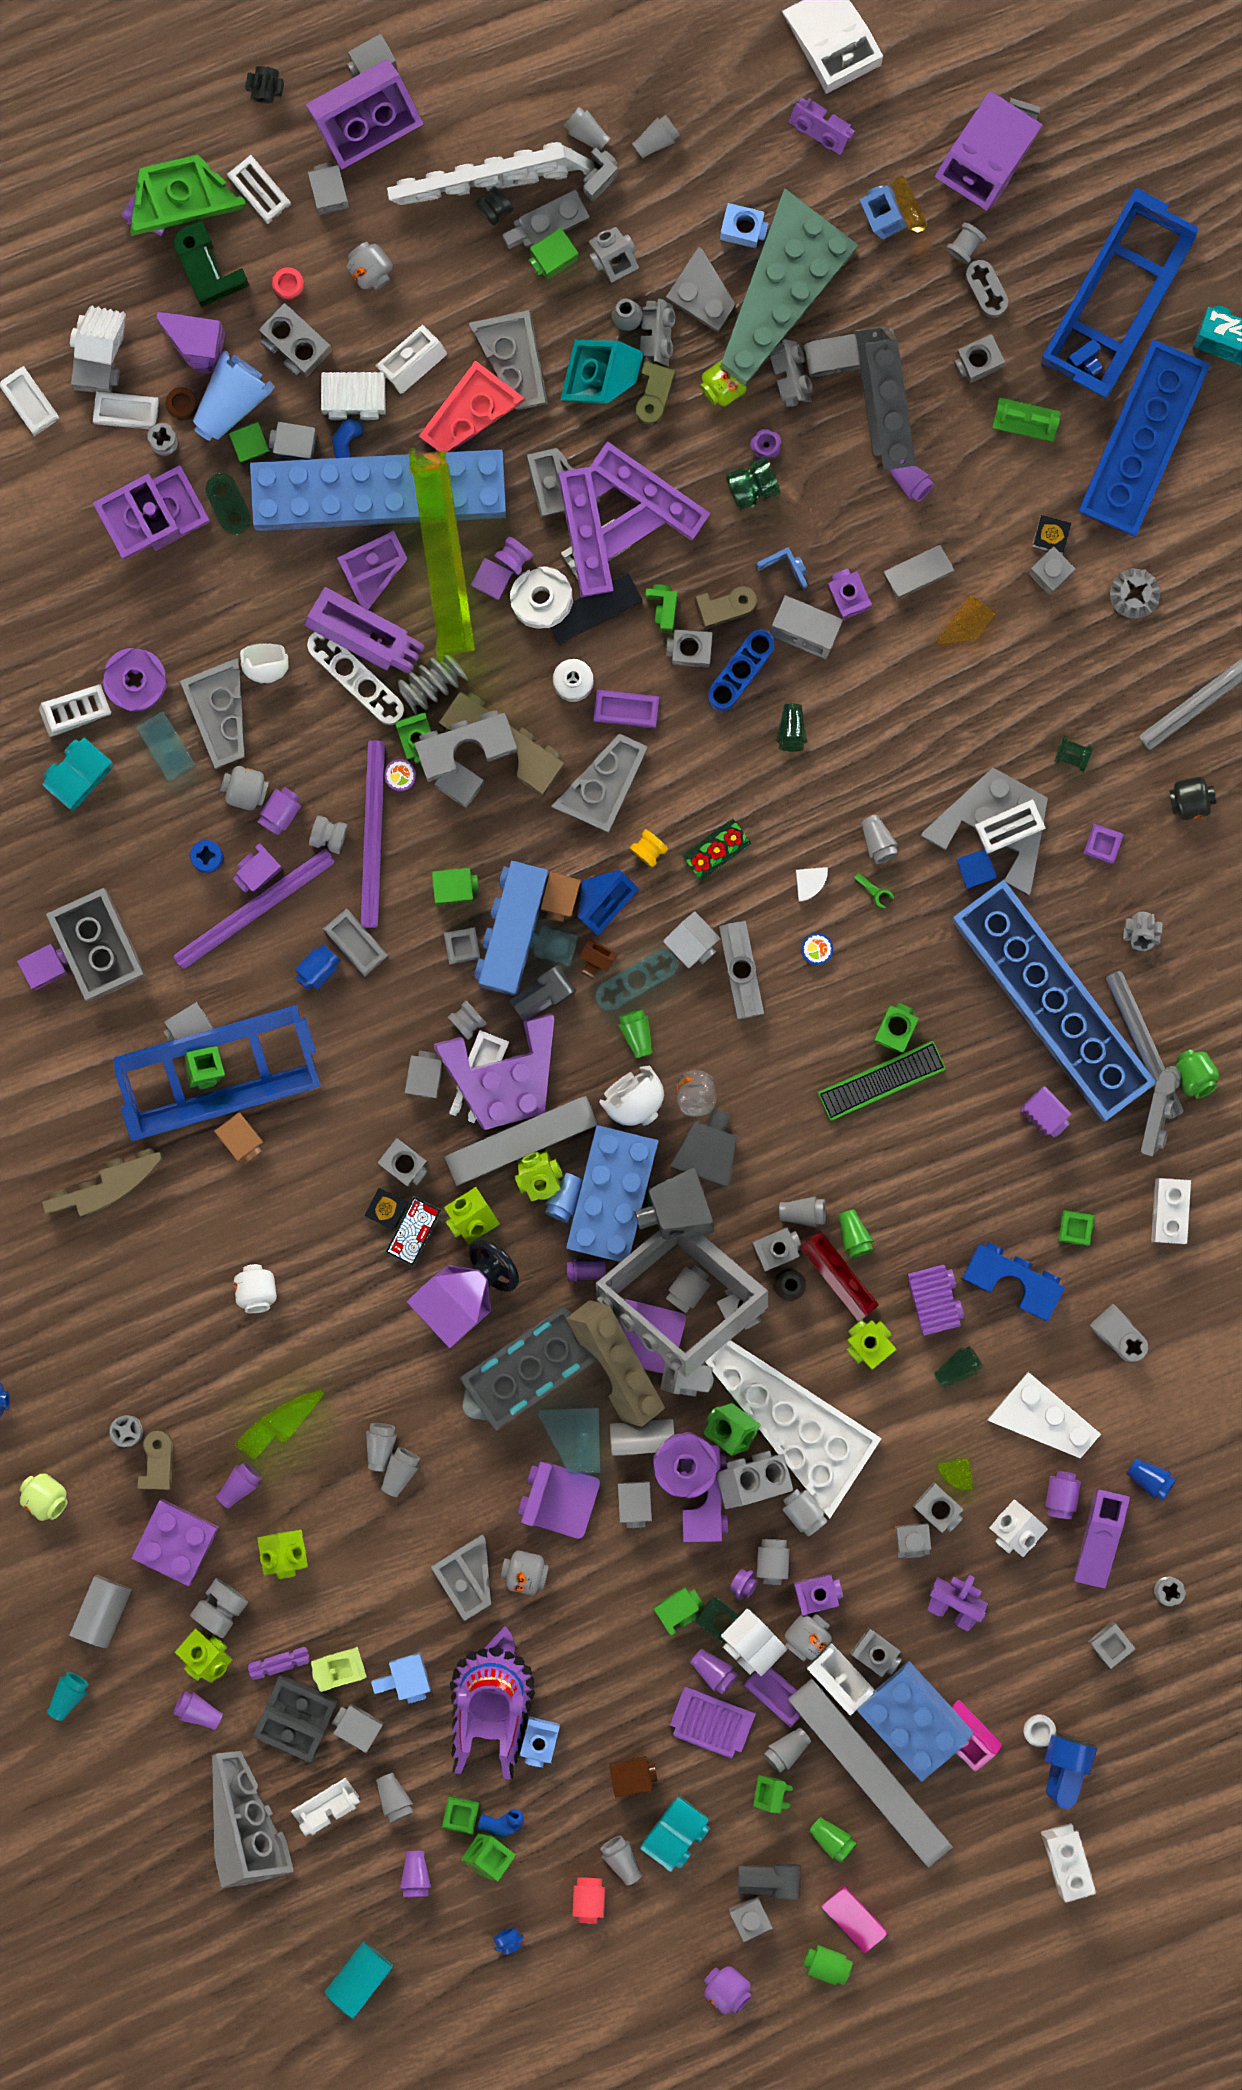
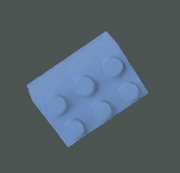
(915, 1721)

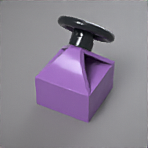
(460, 1296)

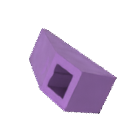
(1101, 1537)

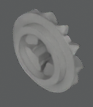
(1134, 608)

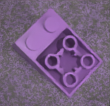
(988, 151)

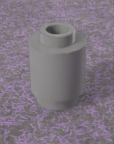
(688, 1288)
(804, 1512)
(773, 1561)

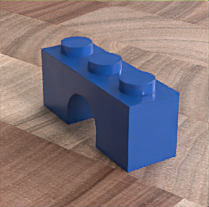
(1039, 1291)

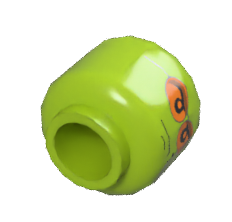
(721, 386)

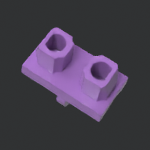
(960, 1596)

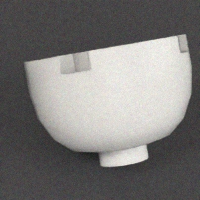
(634, 1098)

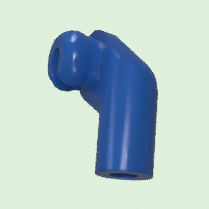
(344, 434)
(502, 1826)

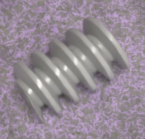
(431, 682)

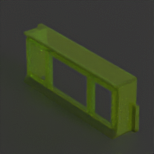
(442, 552)

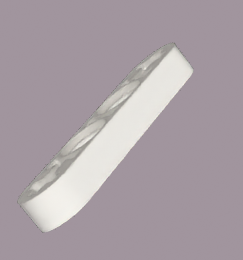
(353, 680)

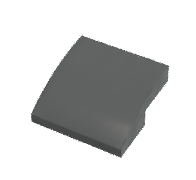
(295, 1718)

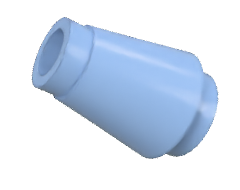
(564, 1202)

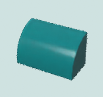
(358, 1979)

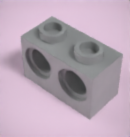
(300, 336)
(754, 1480)

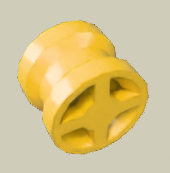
(648, 848)

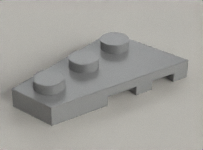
(514, 354)

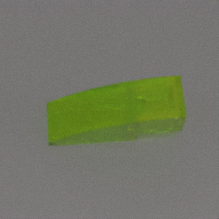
(278, 1423)

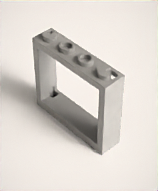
(713, 1261)

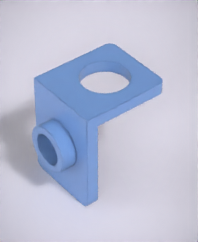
(795, 564)

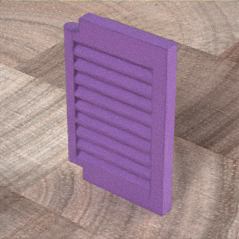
(711, 1722)

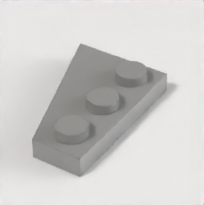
(218, 711)
(604, 784)

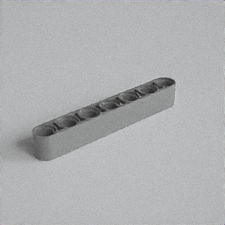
(870, 1773)

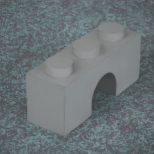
(490, 733)

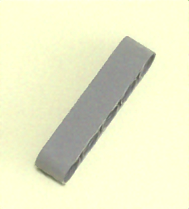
(521, 1140)

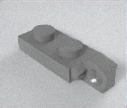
(536, 225)

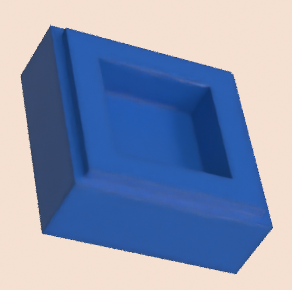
(976, 869)

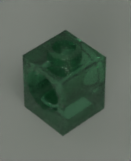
(712, 1608)

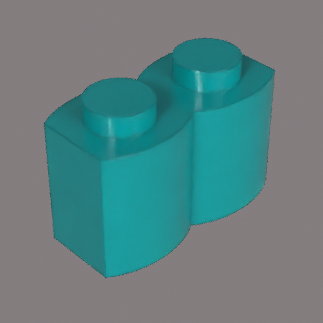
(77, 773)
(675, 1833)

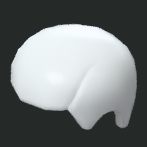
(264, 662)

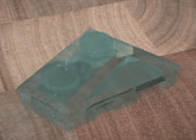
(575, 1437)

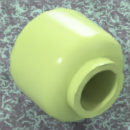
(43, 1497)

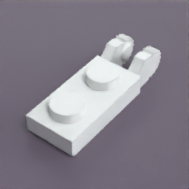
(484, 1051)

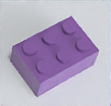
(364, 114)

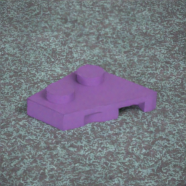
(372, 567)

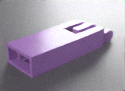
(352, 627)

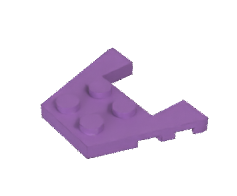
(506, 1088)

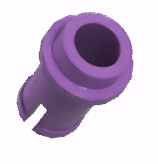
(585, 1270)

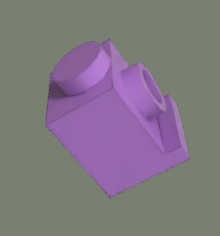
(848, 606)
(256, 870)
(805, 1593)

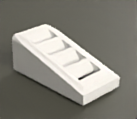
(78, 720)

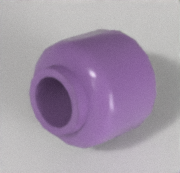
(727, 1990)

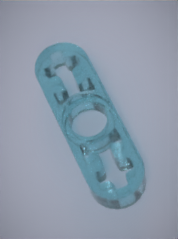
(653, 961)

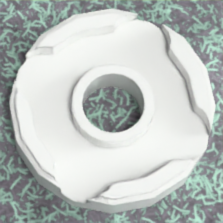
(547, 613)

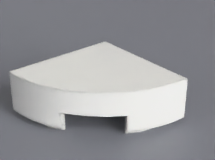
(810, 882)

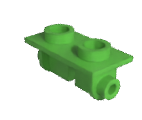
(1026, 419)

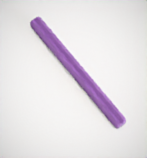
(372, 834)
(254, 909)

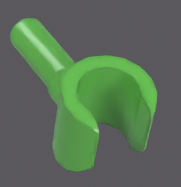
(873, 890)

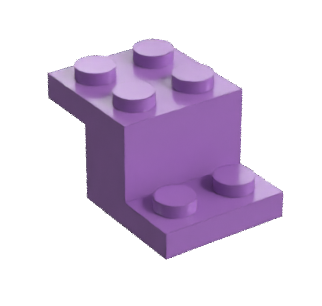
(151, 512)

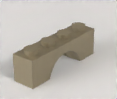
(537, 766)
(631, 1387)

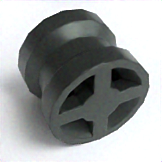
(494, 206)

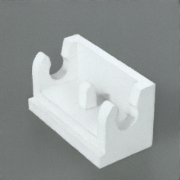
(840, 1679)

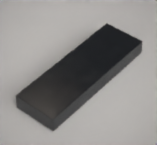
(596, 609)

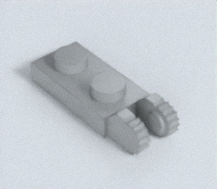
(1161, 1108)

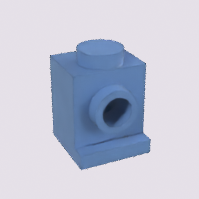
(874, 204)

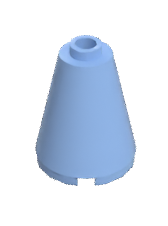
(229, 396)

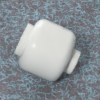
(576, 691)
(255, 1289)

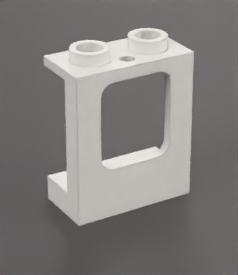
(1068, 1862)

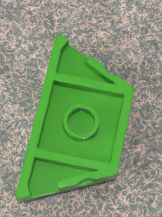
(179, 194)

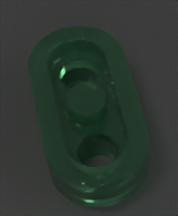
(228, 504)

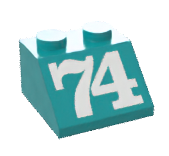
(1220, 334)

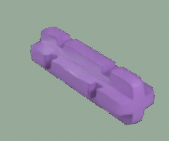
(279, 1663)

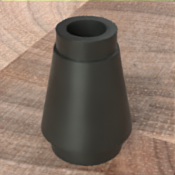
(780, 1289)

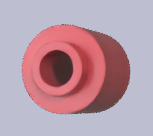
(588, 1900)

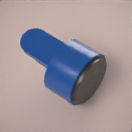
(1069, 1763)

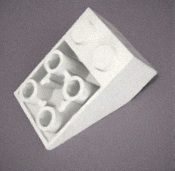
(833, 40)

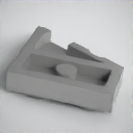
(466, 1577)

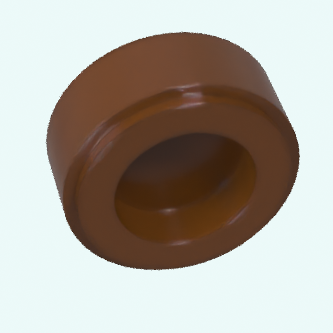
(181, 403)

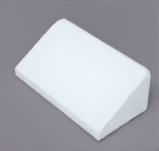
(412, 359)

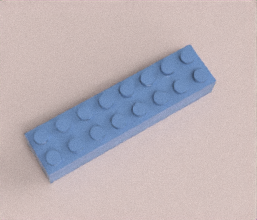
(369, 490)
(1053, 1001)

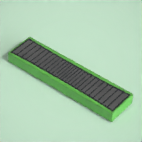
(881, 1080)

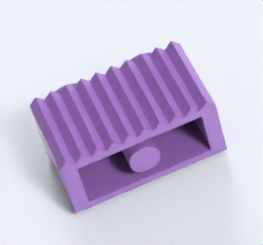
(1046, 1113)
(934, 1299)

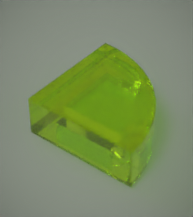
(957, 1473)

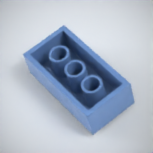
(513, 928)
(611, 1194)

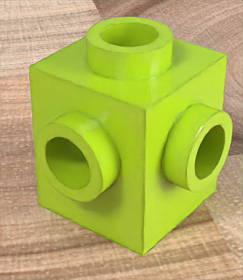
(538, 1175)
(470, 1216)
(882, 1346)
(282, 1553)
(204, 1656)

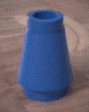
(1152, 1479)

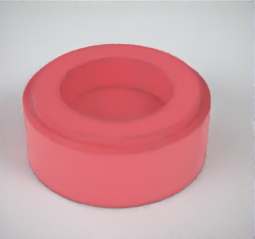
(288, 283)

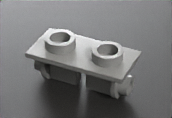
(659, 319)
(796, 385)

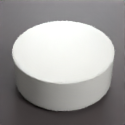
(1039, 1730)

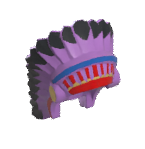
(491, 1703)

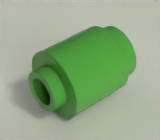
(827, 1965)

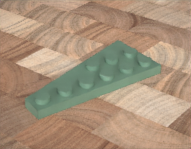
(792, 271)

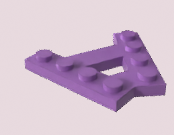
(657, 505)

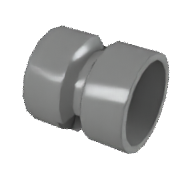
(219, 1608)

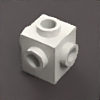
(1017, 1529)

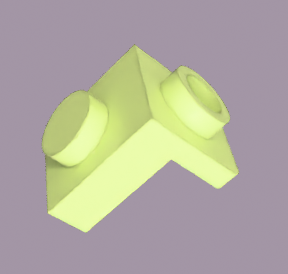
(338, 1669)

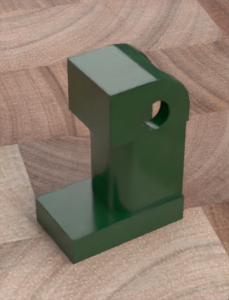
(202, 268)

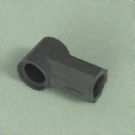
(548, 990)
(777, 1880)

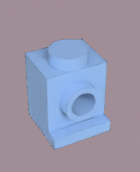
(541, 1729)

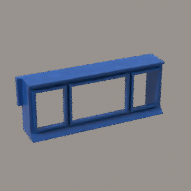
(1154, 210)
(221, 1101)

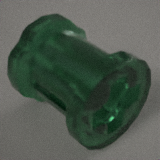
(1083, 751)

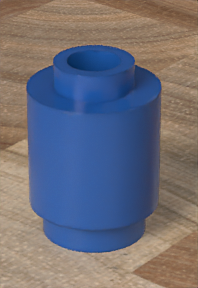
(317, 967)

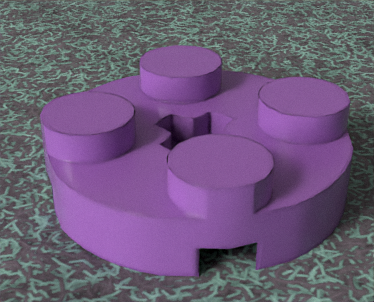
(135, 661)
(703, 1468)

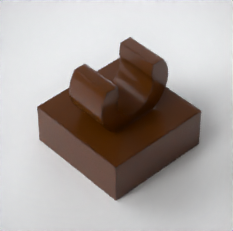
(597, 957)

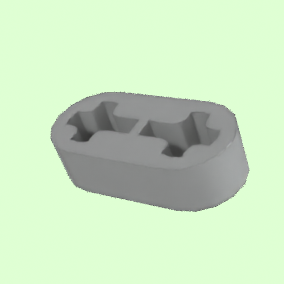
(993, 285)

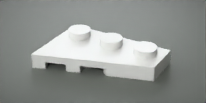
(1044, 1417)

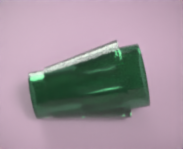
(792, 730)
(959, 1367)

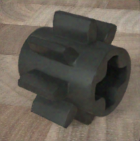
(264, 84)

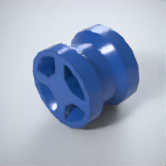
(207, 861)

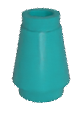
(67, 1695)

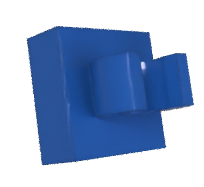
(1086, 358)

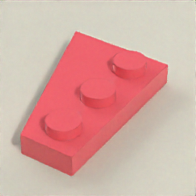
(469, 409)

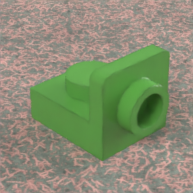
(664, 613)

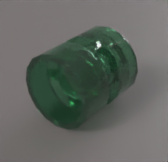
(752, 483)

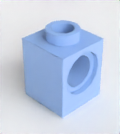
(733, 216)

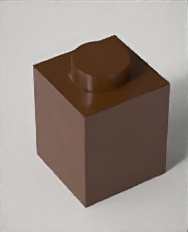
(632, 1776)

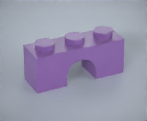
(706, 1521)

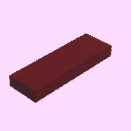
(839, 1276)

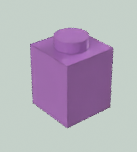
(44, 966)

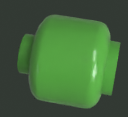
(1198, 1074)

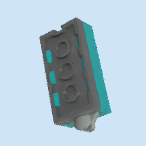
(524, 1371)

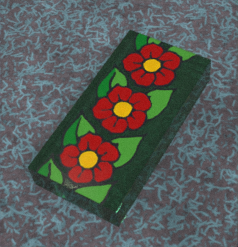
(716, 849)

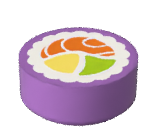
(400, 775)

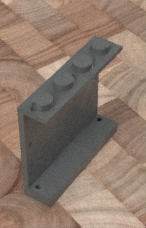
(885, 397)

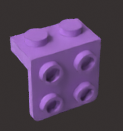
(666, 1321)
(559, 1500)

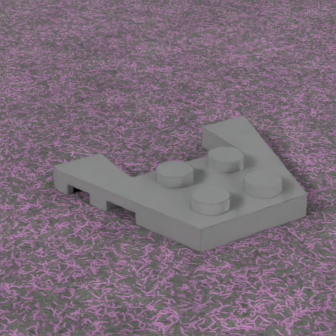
(986, 799)

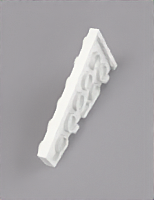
(522, 169)
(816, 1439)

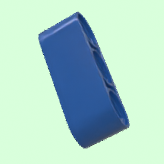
(746, 656)

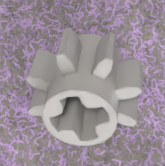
(1142, 931)

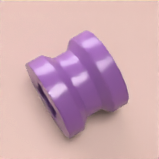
(513, 555)

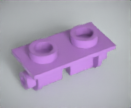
(832, 134)

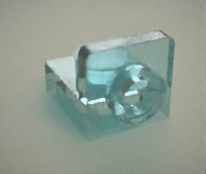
(554, 945)

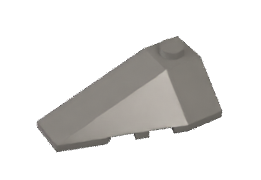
(244, 1835)

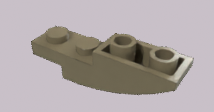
(117, 1182)

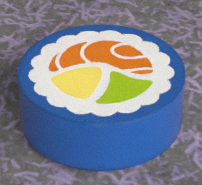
(817, 949)

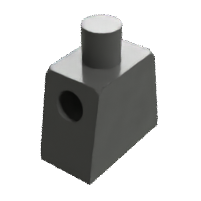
(708, 1150)
(677, 1208)

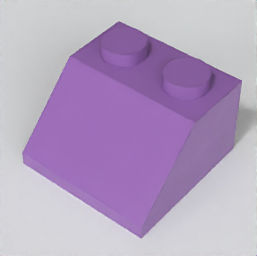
(195, 338)

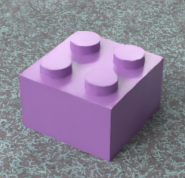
(175, 1542)

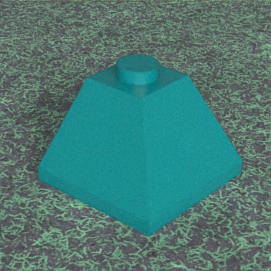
(600, 371)

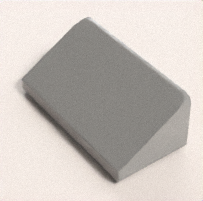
(918, 572)

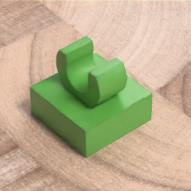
(770, 1794)

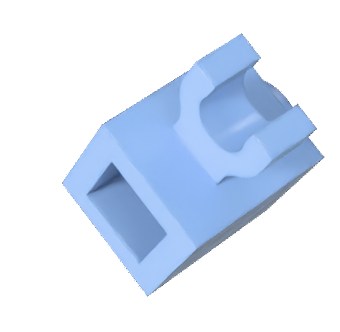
(407, 1677)

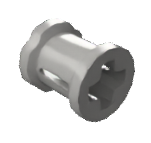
(966, 243)
(168, 446)
(1160, 1595)

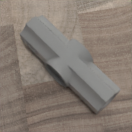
(738, 949)

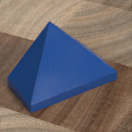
(604, 898)

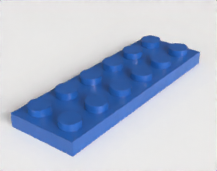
(1144, 438)

